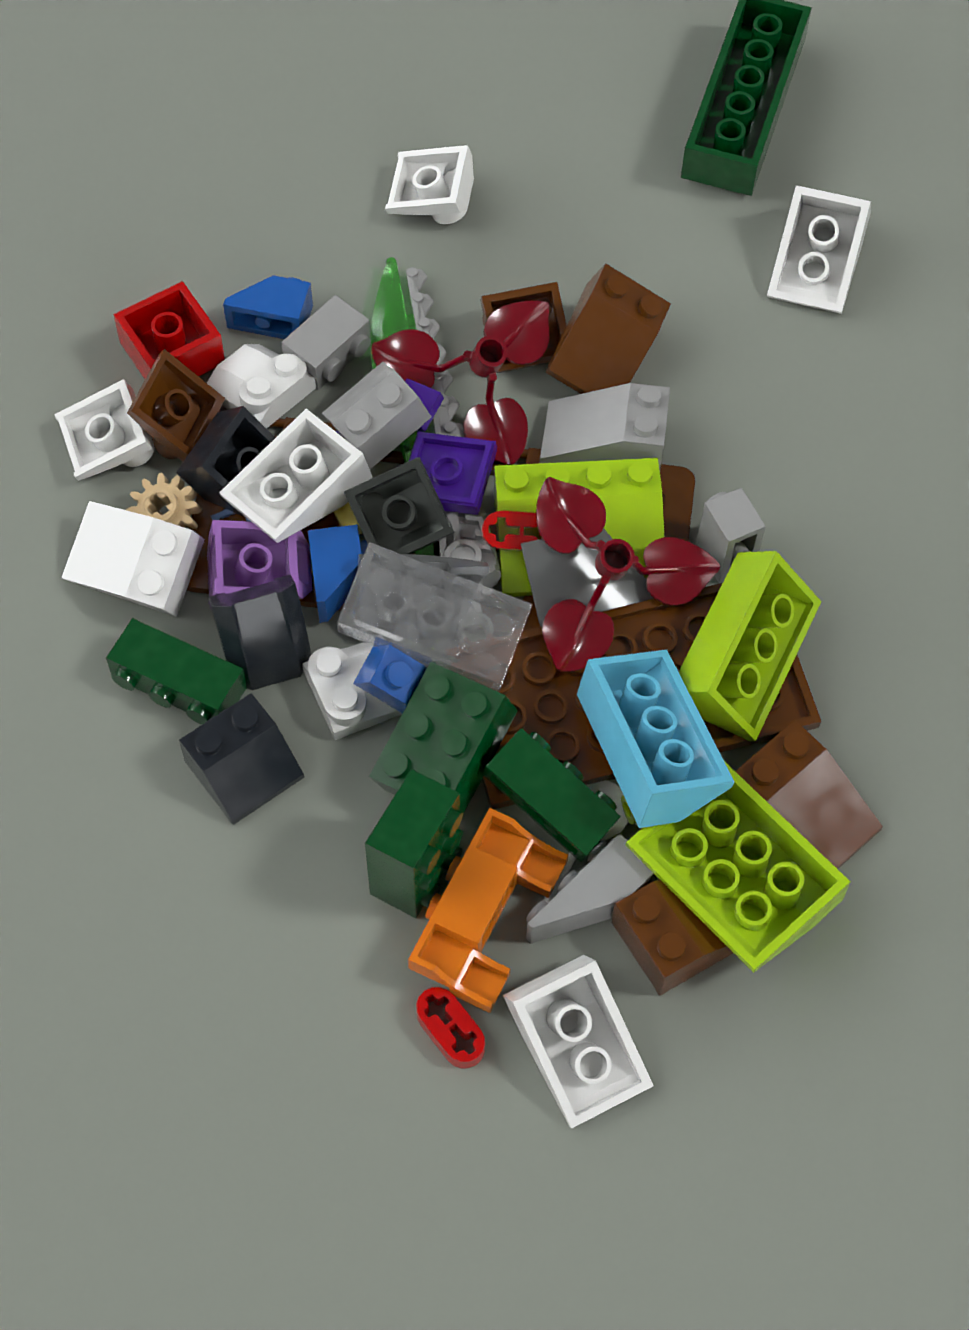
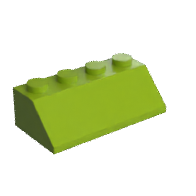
(748, 642)

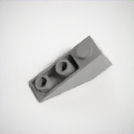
(591, 893)

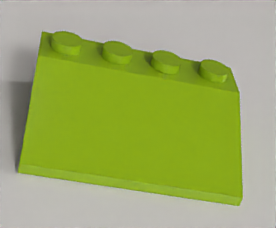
(625, 486)
(743, 872)

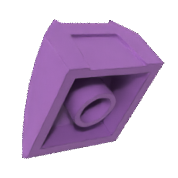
(247, 557)

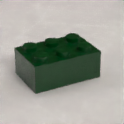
(446, 734)
(414, 843)

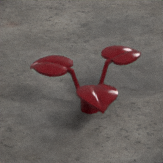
(510, 333)
(574, 515)

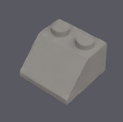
(377, 413)

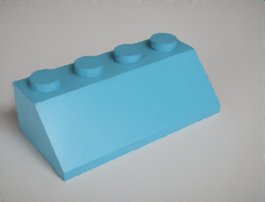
(652, 736)

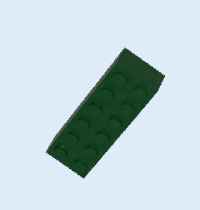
(745, 94)

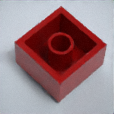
(172, 323)

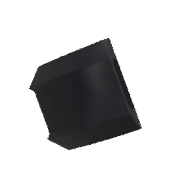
(263, 631)

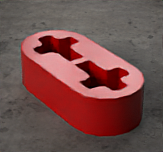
(512, 519)
(458, 1020)

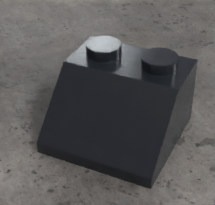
(223, 452)
(241, 758)

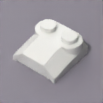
(433, 183)
(262, 382)
(103, 434)
(343, 704)

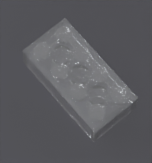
(433, 616)

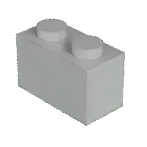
(329, 340)
(729, 527)

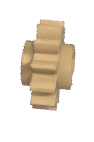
(174, 495)

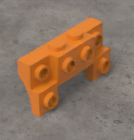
(472, 903)

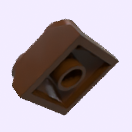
(557, 322)
(174, 406)

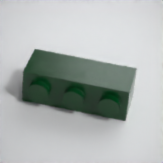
(174, 672)
(552, 793)

